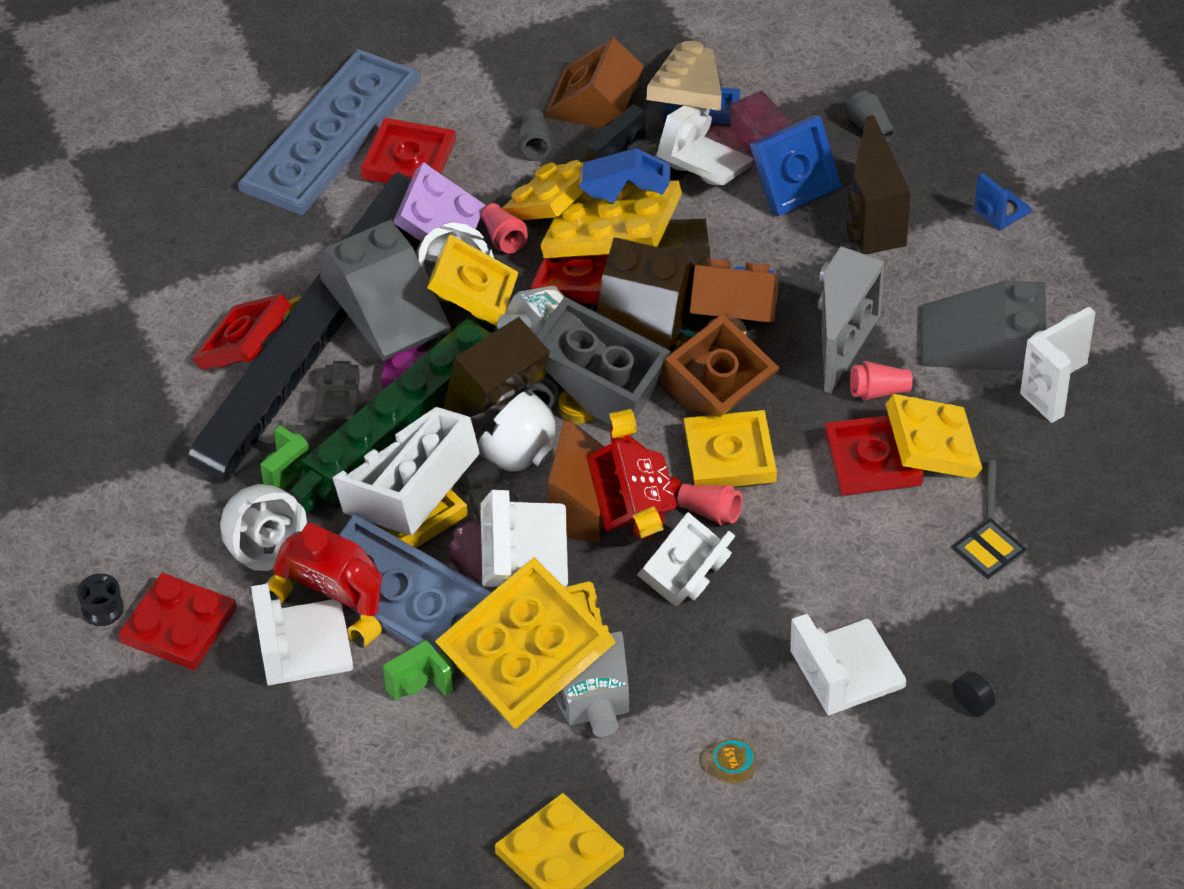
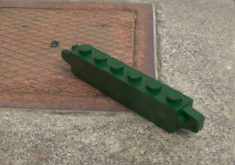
(391, 411)

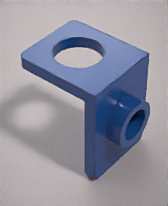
(992, 203)

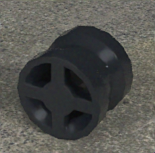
(104, 590)

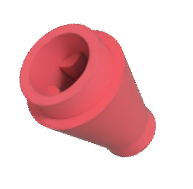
(504, 229)
(878, 380)
(712, 502)

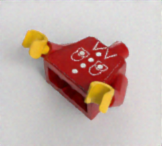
(632, 481)
(333, 569)

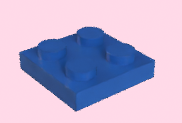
(795, 165)

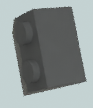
(383, 289)
(983, 326)
(600, 360)

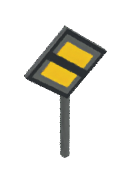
(989, 545)

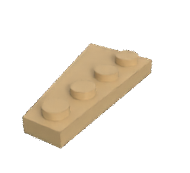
(687, 78)

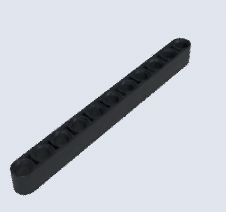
(283, 360)

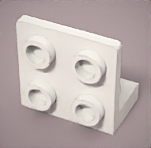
(688, 149)
(1052, 358)
(517, 533)
(300, 639)
(844, 664)

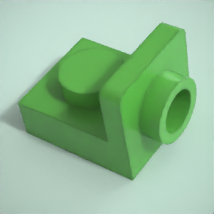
(285, 465)
(416, 667)

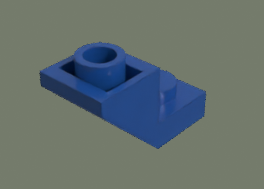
(608, 175)

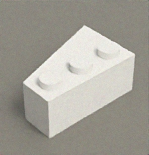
(411, 474)

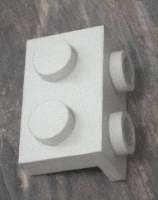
(684, 559)

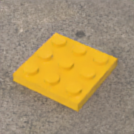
(592, 223)
(525, 642)

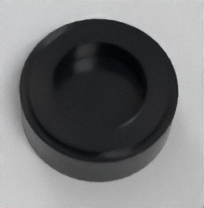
(974, 693)

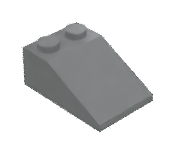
(849, 309)

